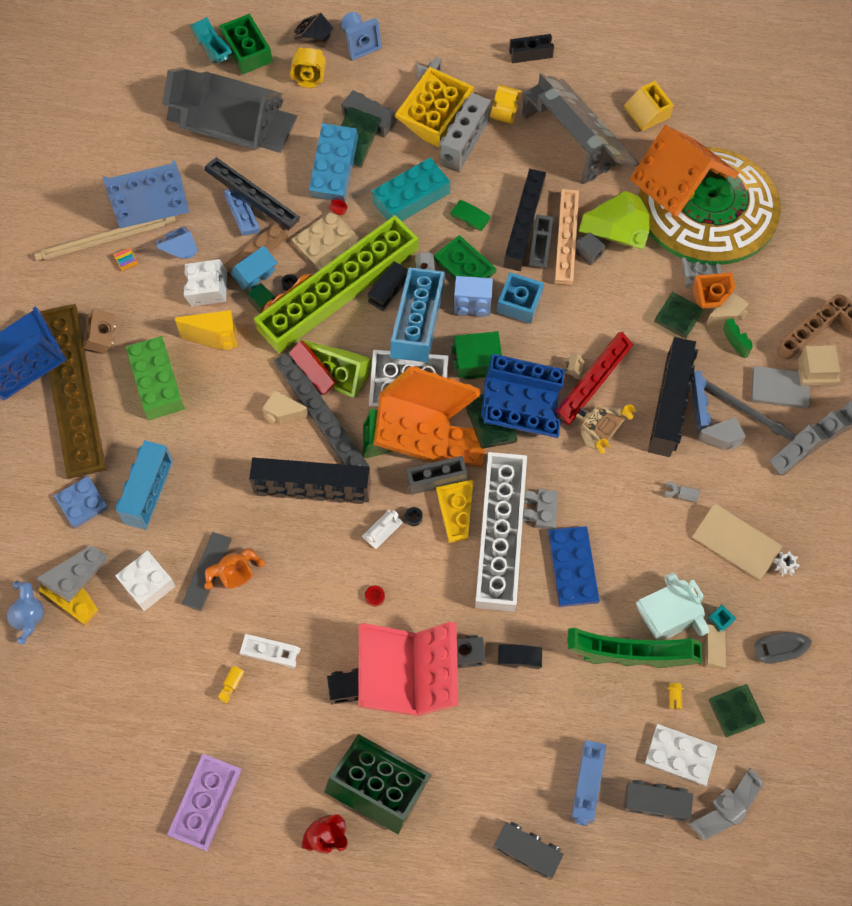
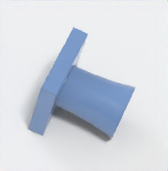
(360, 35)

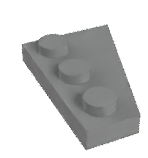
(73, 573)

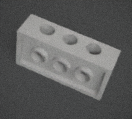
(464, 132)

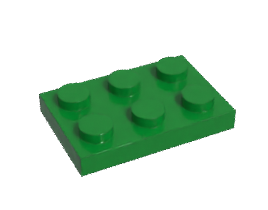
(463, 260)

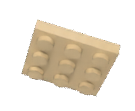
(325, 240)

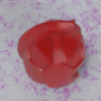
(326, 834)

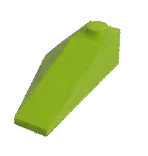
(346, 367)

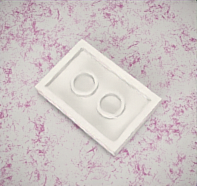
(681, 755)

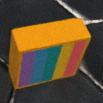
(125, 259)

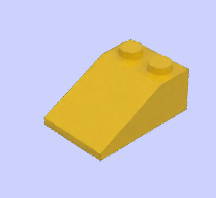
(209, 329)

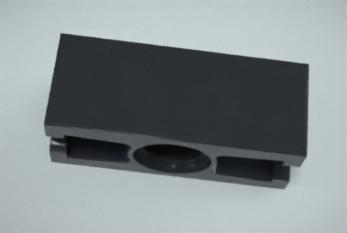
(531, 48)
(388, 286)

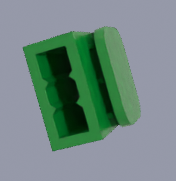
(474, 353)

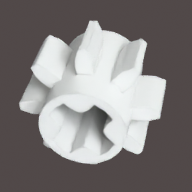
(781, 563)

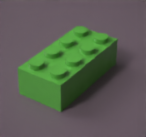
(155, 378)

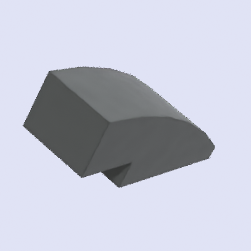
(541, 241)

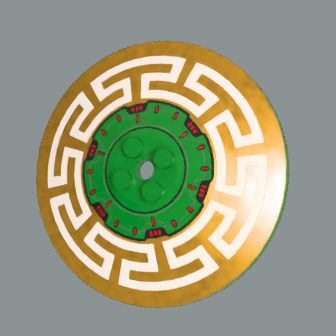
(720, 227)

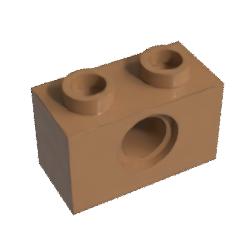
(94, 339)

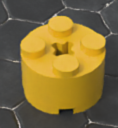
(308, 67)
(505, 104)

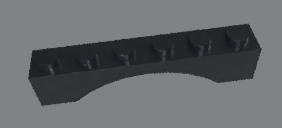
(524, 220)

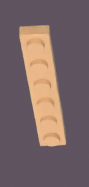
(566, 237)

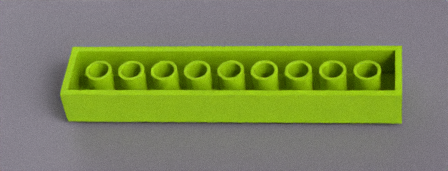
(336, 284)

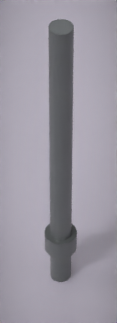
(777, 428)

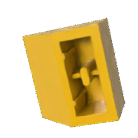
(649, 106)

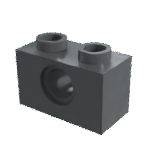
(476, 654)

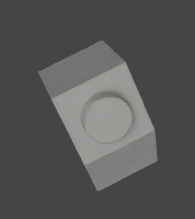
(723, 435)

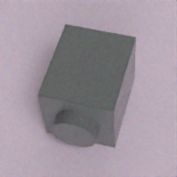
(589, 248)

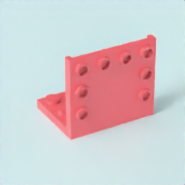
(408, 669)

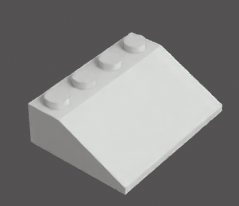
(387, 369)

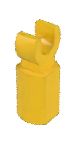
(231, 683)

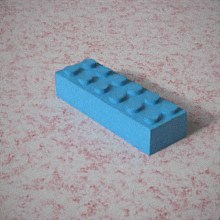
(417, 315)

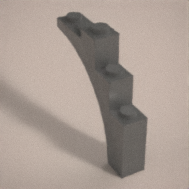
(813, 438)

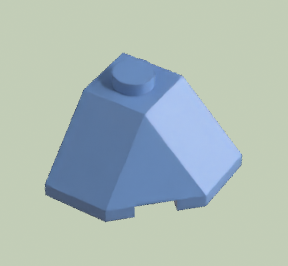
(178, 243)

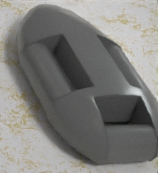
(781, 647)

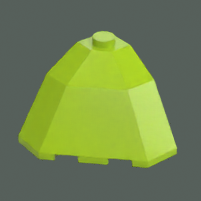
(619, 220)

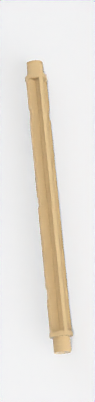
(101, 238)

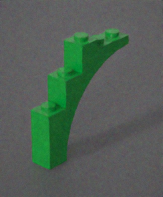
(632, 652)

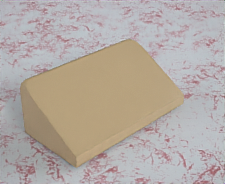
(715, 648)

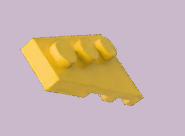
(80, 607)

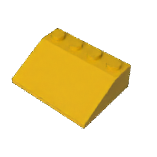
(433, 105)

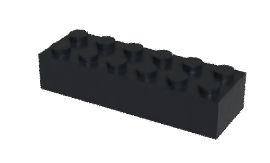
(673, 397)
(310, 480)

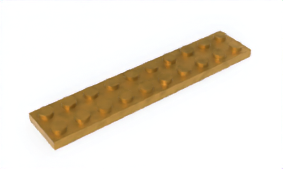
(74, 396)

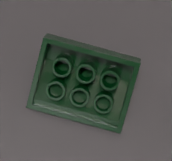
(377, 783)

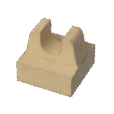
(575, 366)

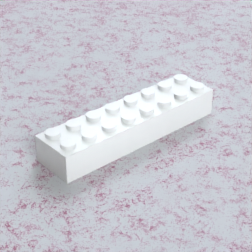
(501, 532)

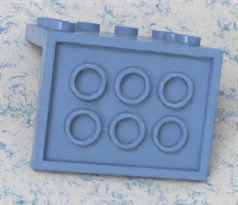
(147, 195)

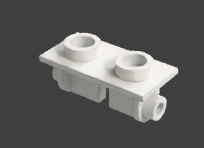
(382, 529)

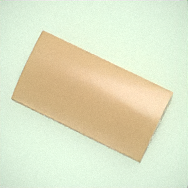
(737, 542)

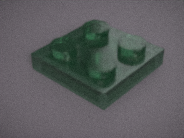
(679, 315)
(736, 710)

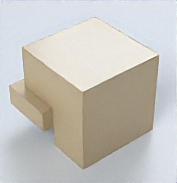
(819, 366)

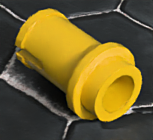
(675, 694)

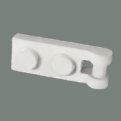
(269, 650)

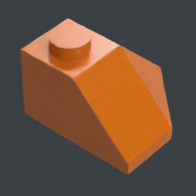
(713, 289)

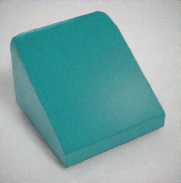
(722, 618)

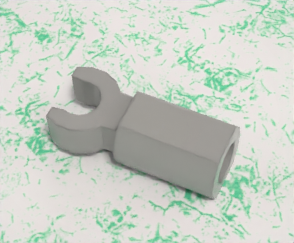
(682, 492)

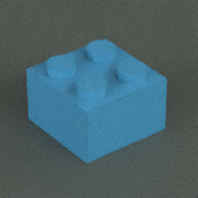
(254, 268)
(520, 298)

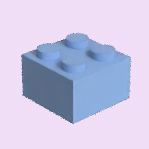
(473, 296)

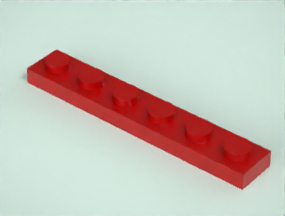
(593, 378)

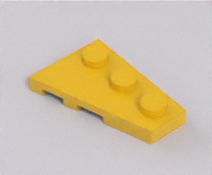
(455, 509)

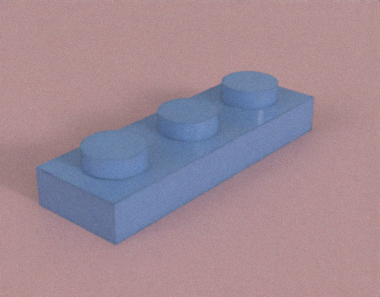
(242, 213)
(700, 400)

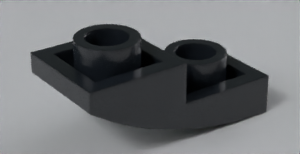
(519, 655)

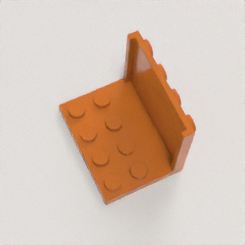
(676, 168)
(418, 411)

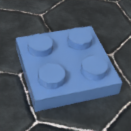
(81, 502)

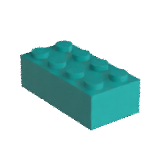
(411, 191)

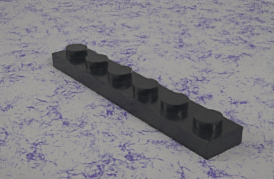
(252, 193)

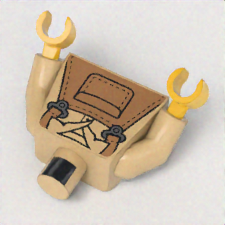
(603, 425)

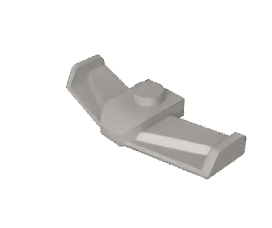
(729, 806)

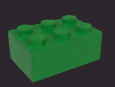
(246, 43)

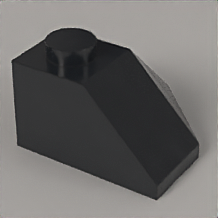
(313, 29)

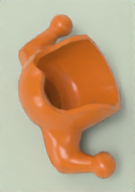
(233, 569)

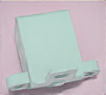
(673, 609)

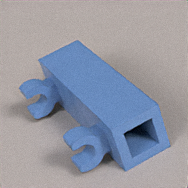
(588, 783)

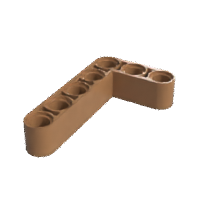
(840, 314)

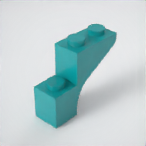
(214, 46)

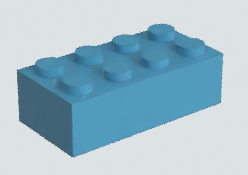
(333, 162)
(144, 485)

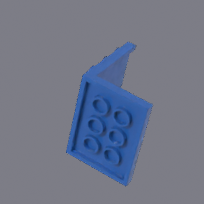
(26, 353)

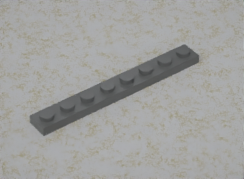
(319, 411)

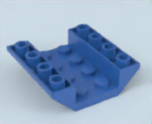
(522, 395)

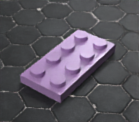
(204, 802)

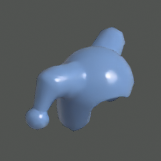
(25, 611)

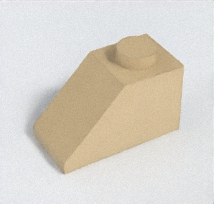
(733, 307)
(283, 409)

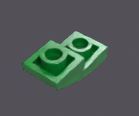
(471, 215)
(739, 341)

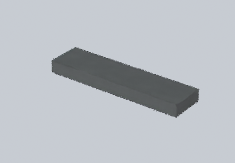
(214, 552)

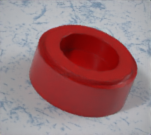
(338, 207)
(374, 596)

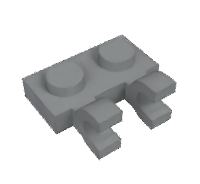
(545, 511)

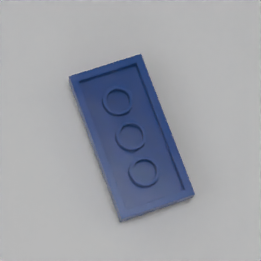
(573, 566)

